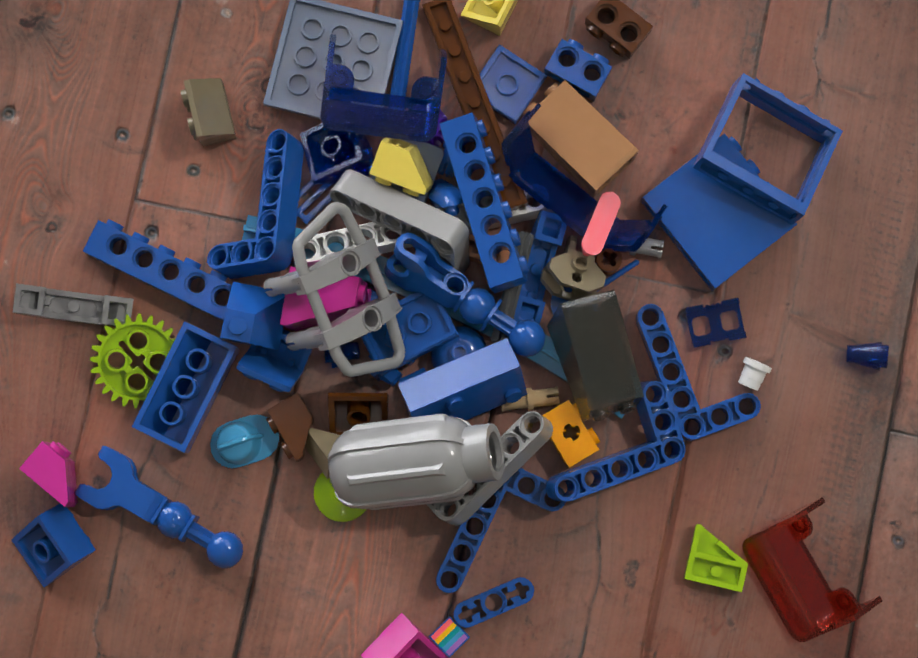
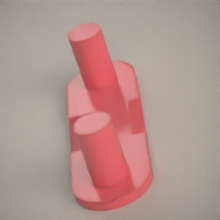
(600, 224)

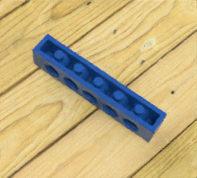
(456, 135)
(101, 248)

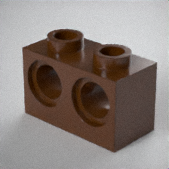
(623, 19)

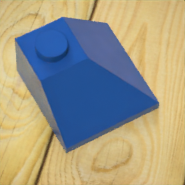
(253, 317)

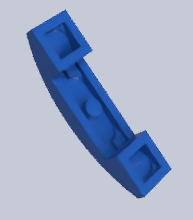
(548, 235)

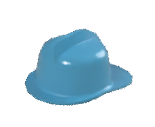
(243, 441)

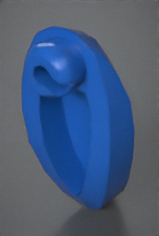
(445, 196)

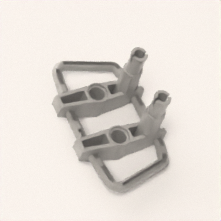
(330, 270)

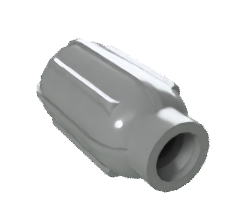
(413, 461)

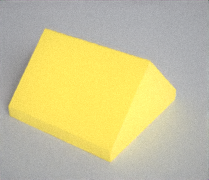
(489, 13)

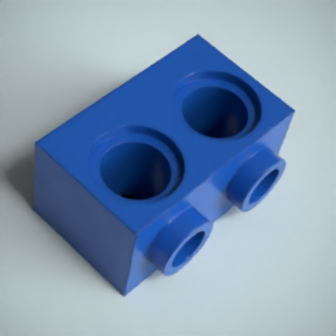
(575, 74)

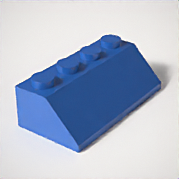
(186, 387)

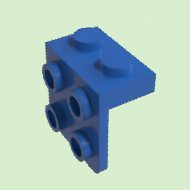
(277, 368)

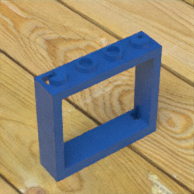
(750, 185)

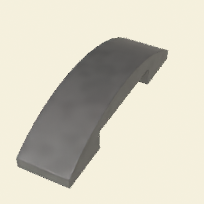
(70, 305)

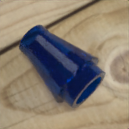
(868, 355)

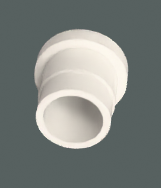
(753, 373)

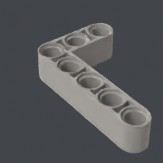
(404, 215)
(529, 445)

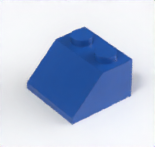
(53, 544)

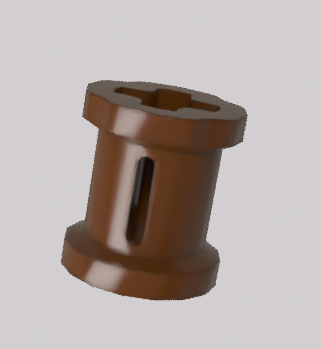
(608, 269)

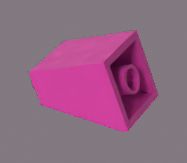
(336, 300)

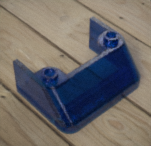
(379, 113)

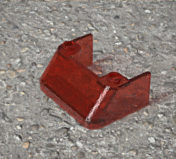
(795, 581)

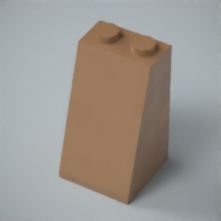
(580, 138)

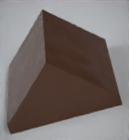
(354, 409)

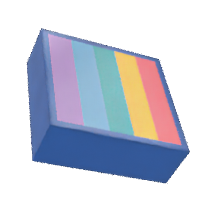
(449, 636)

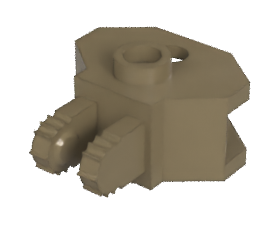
(573, 271)

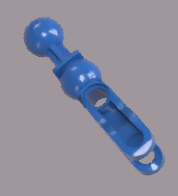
(433, 276)
(171, 518)

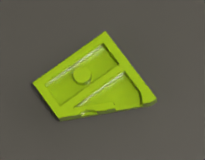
(714, 562)

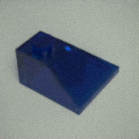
(334, 152)

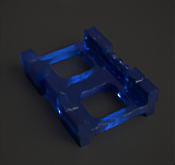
(713, 314)

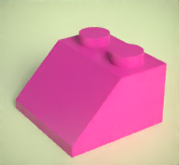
(53, 471)
(403, 640)

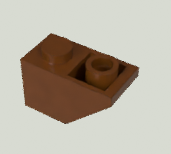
(293, 422)

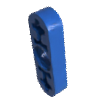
(476, 619)

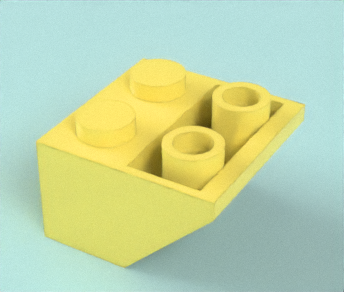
(403, 165)

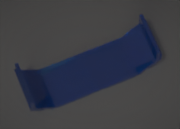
(562, 195)

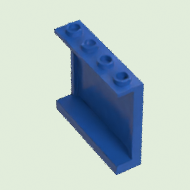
(712, 223)

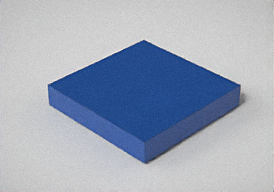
(510, 83)

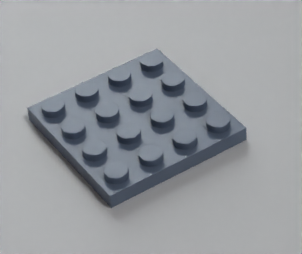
(363, 44)

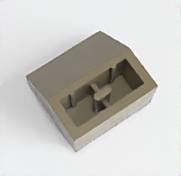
(210, 111)

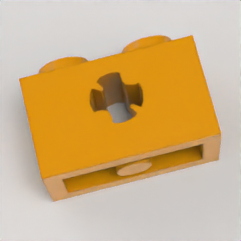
(570, 450)

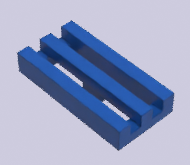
(317, 209)

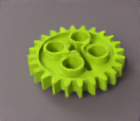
(117, 378)

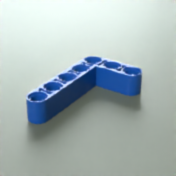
(277, 215)
(682, 383)
(628, 458)
(486, 516)

